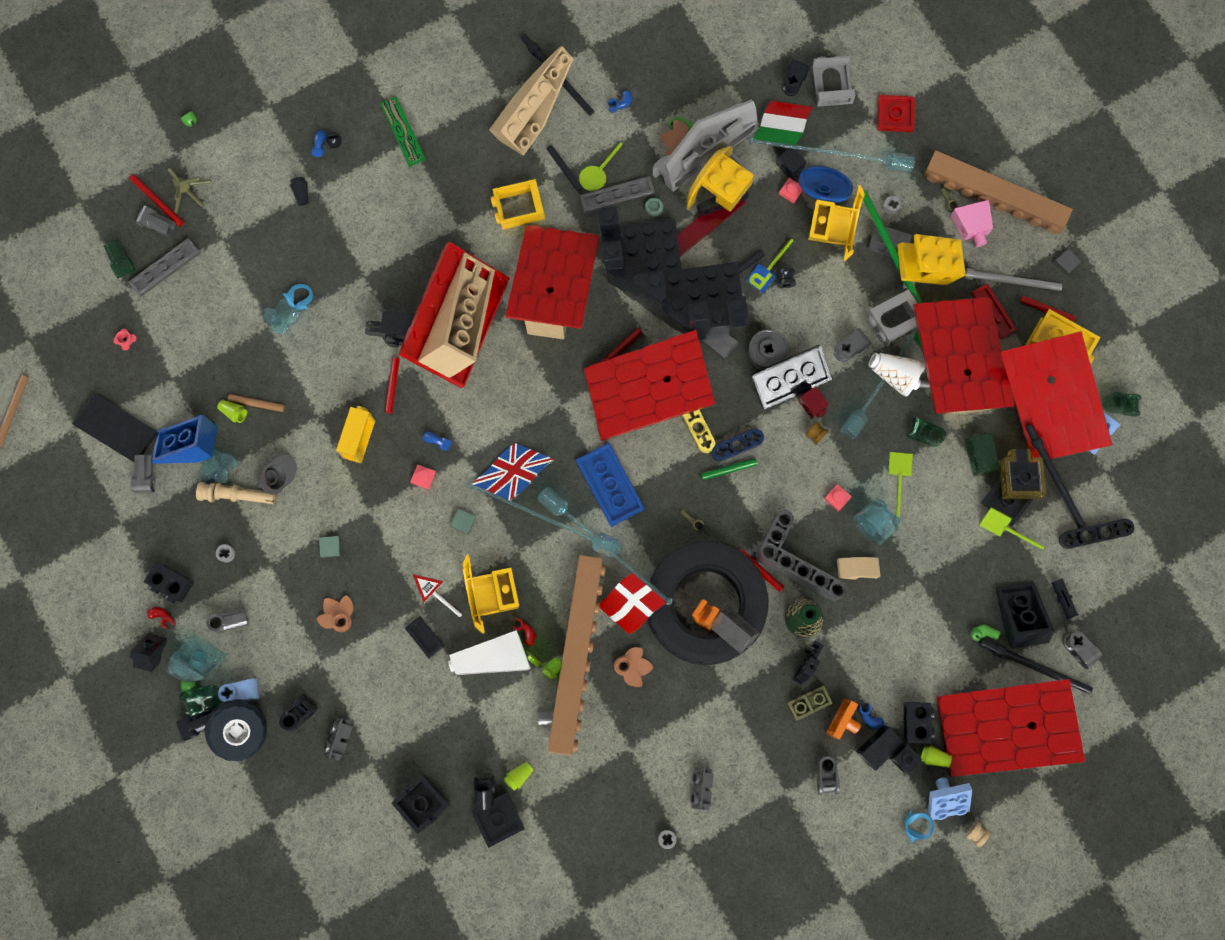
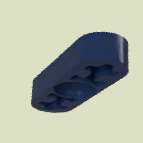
(753, 444)

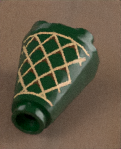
(799, 623)

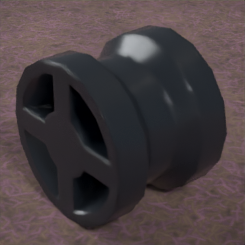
(786, 278)

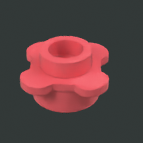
(119, 339)

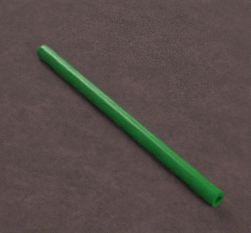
(888, 242)

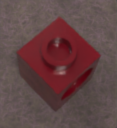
(814, 403)

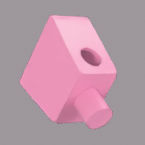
(974, 221)

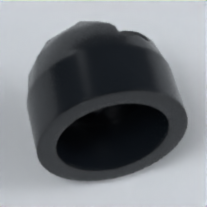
(334, 142)

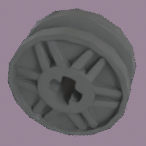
(762, 341)

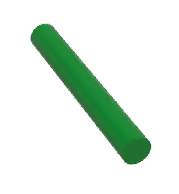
(729, 469)

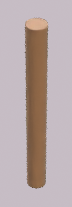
(12, 408)

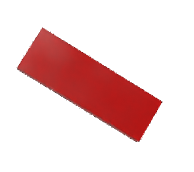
(1004, 324)

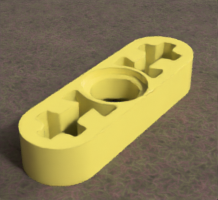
(708, 437)

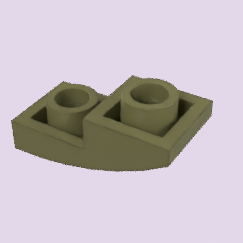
(810, 702)

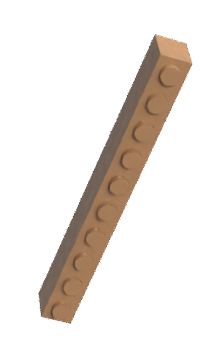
(575, 656)

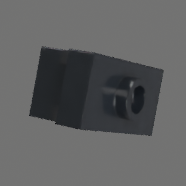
(148, 652)

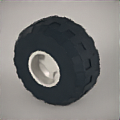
(235, 730)

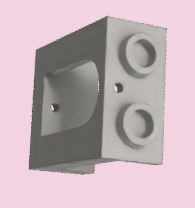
(839, 97)
(889, 334)

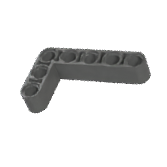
(791, 571)

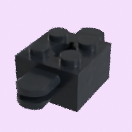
(391, 328)

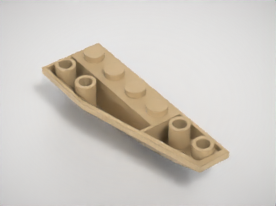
(532, 104)

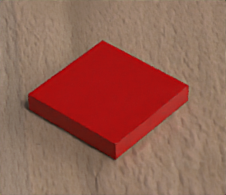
(896, 113)

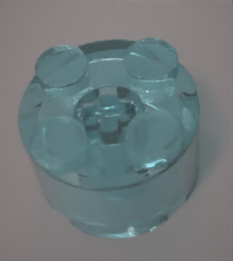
(877, 522)

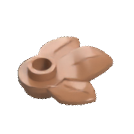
(673, 137)
(334, 612)
(636, 667)

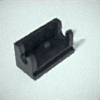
(880, 747)

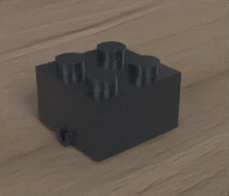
(421, 804)

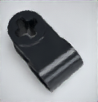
(795, 76)
(298, 712)
(484, 792)

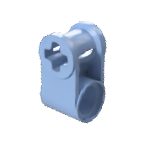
(245, 690)

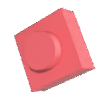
(791, 190)
(423, 477)
(837, 497)

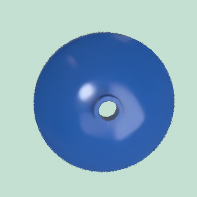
(825, 184)

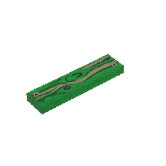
(402, 131)

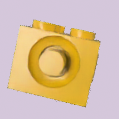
(931, 260)
(1055, 325)

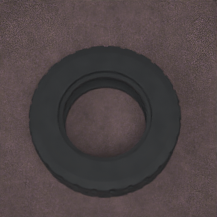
(713, 558)

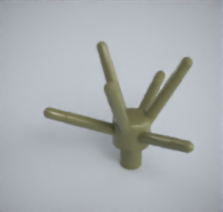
(182, 185)

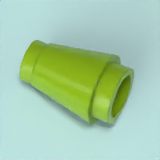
(233, 411)
(936, 757)
(518, 776)

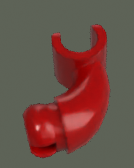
(160, 612)
(529, 632)

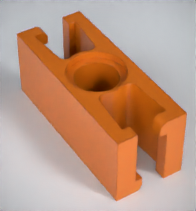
(705, 615)

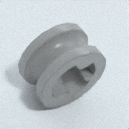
(889, 209)
(219, 551)
(673, 838)

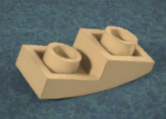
(858, 567)

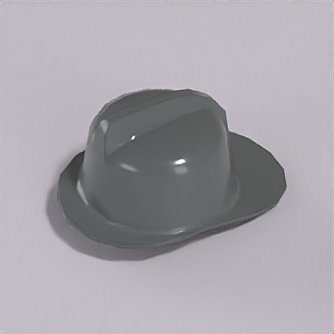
(277, 474)

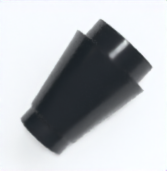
(300, 190)

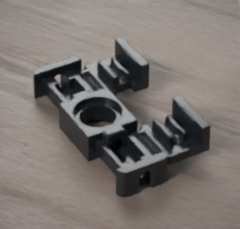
(810, 664)

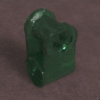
(1125, 404)
(925, 432)
(200, 699)

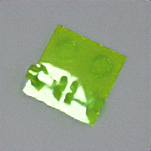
(550, 669)

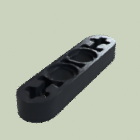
(1095, 531)

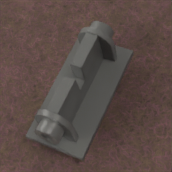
(334, 746)
(699, 797)

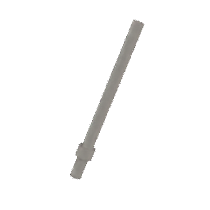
(970, 274)

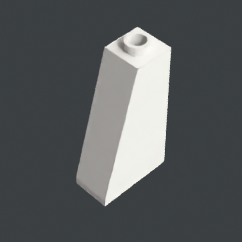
(492, 656)

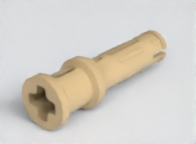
(236, 493)

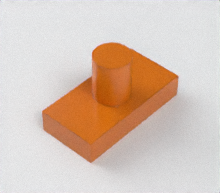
(843, 720)

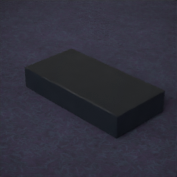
(424, 637)

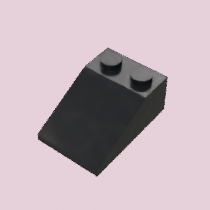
(1024, 615)

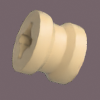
(205, 491)
(978, 834)

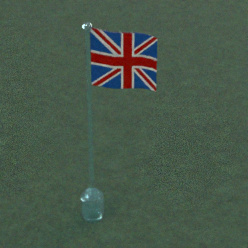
(514, 473)

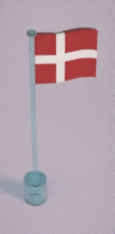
(634, 597)

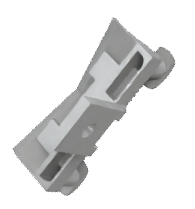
(691, 155)

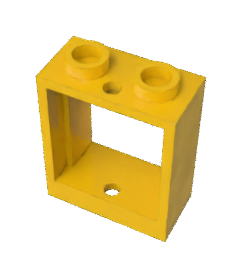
(513, 190)
(356, 434)

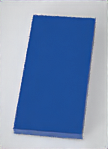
(610, 484)

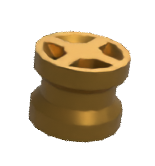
(816, 433)

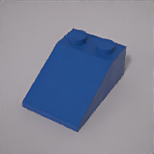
(185, 442)

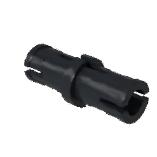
(1069, 610)

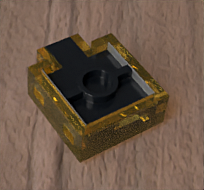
(1022, 475)

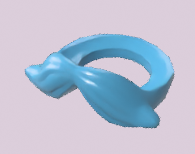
(303, 304)
(913, 834)

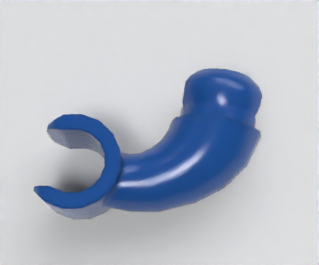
(626, 100)
(318, 150)
(443, 443)
(873, 723)

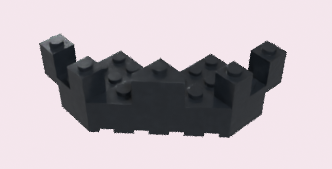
(650, 271)

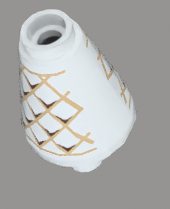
(898, 371)

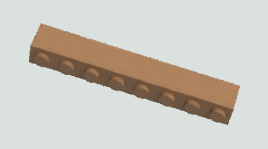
(999, 192)

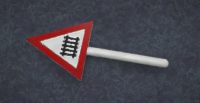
(428, 587)

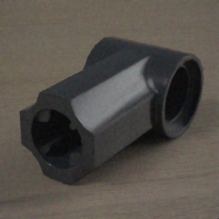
(192, 725)

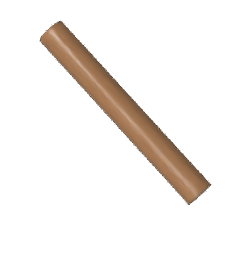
(256, 403)

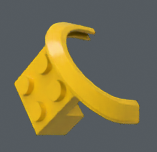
(723, 179)
(836, 223)
(489, 593)

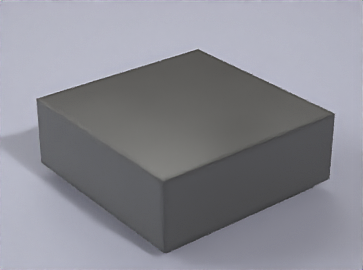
(1067, 261)

